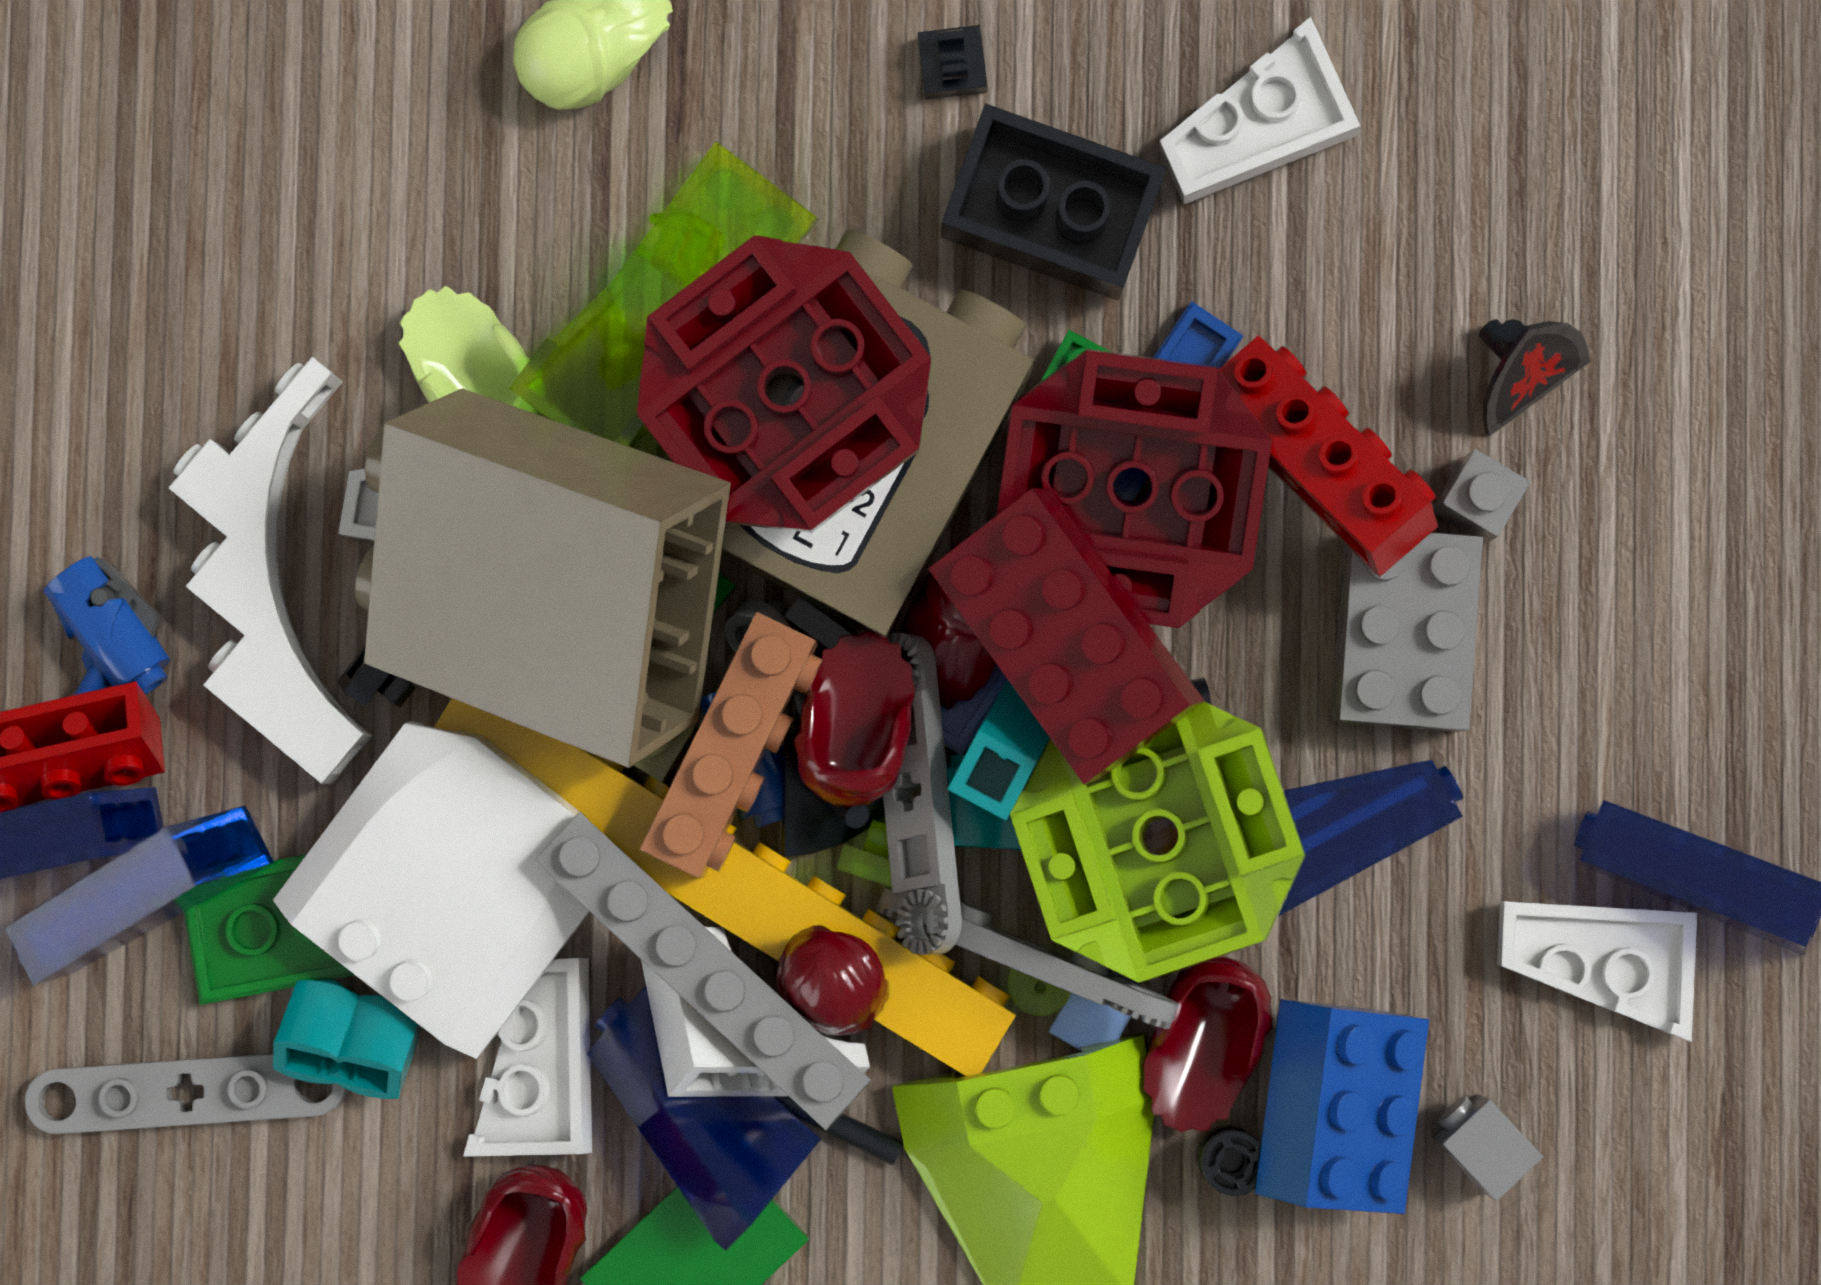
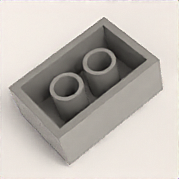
(1408, 637)

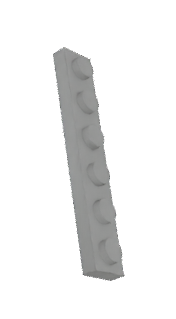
(703, 971)

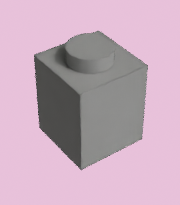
(1480, 496)
(1485, 1145)

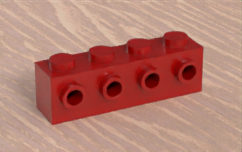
(1329, 462)
(78, 745)

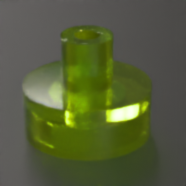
(1034, 1000)

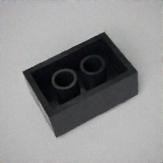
(1051, 202)

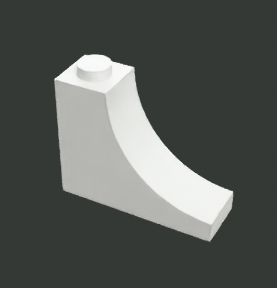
(699, 1058)

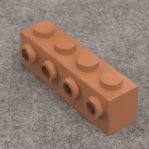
(729, 746)

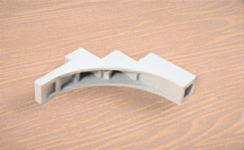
(240, 494)

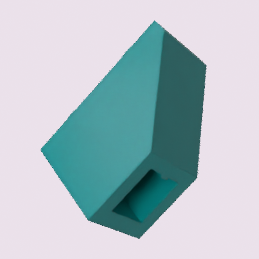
(1001, 755)

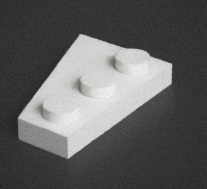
(1608, 956)
(541, 1072)

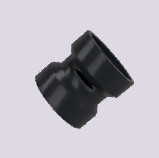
(1224, 1151)

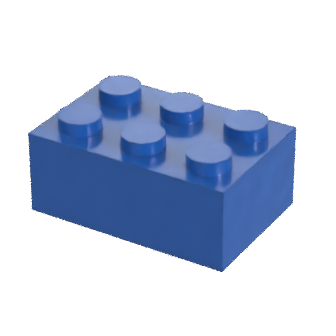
(1342, 1107)

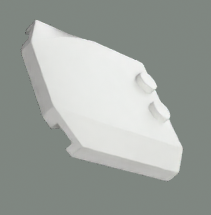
(437, 885)

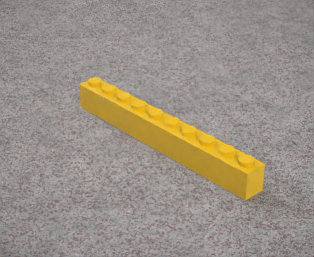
(758, 896)

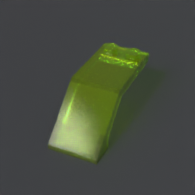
(595, 363)

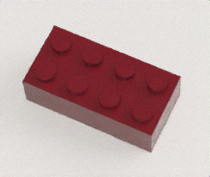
(1066, 634)

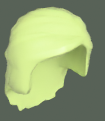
(585, 48)
(459, 345)

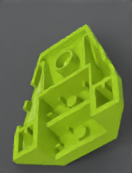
(1038, 1163)

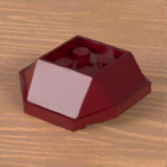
(769, 315)
(1180, 427)

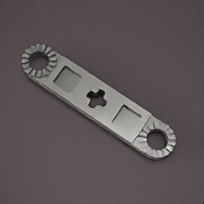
(922, 830)
(1072, 974)
(142, 1094)

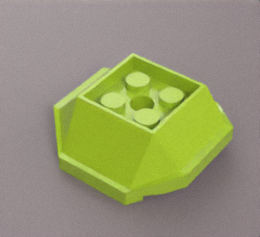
(1174, 909)

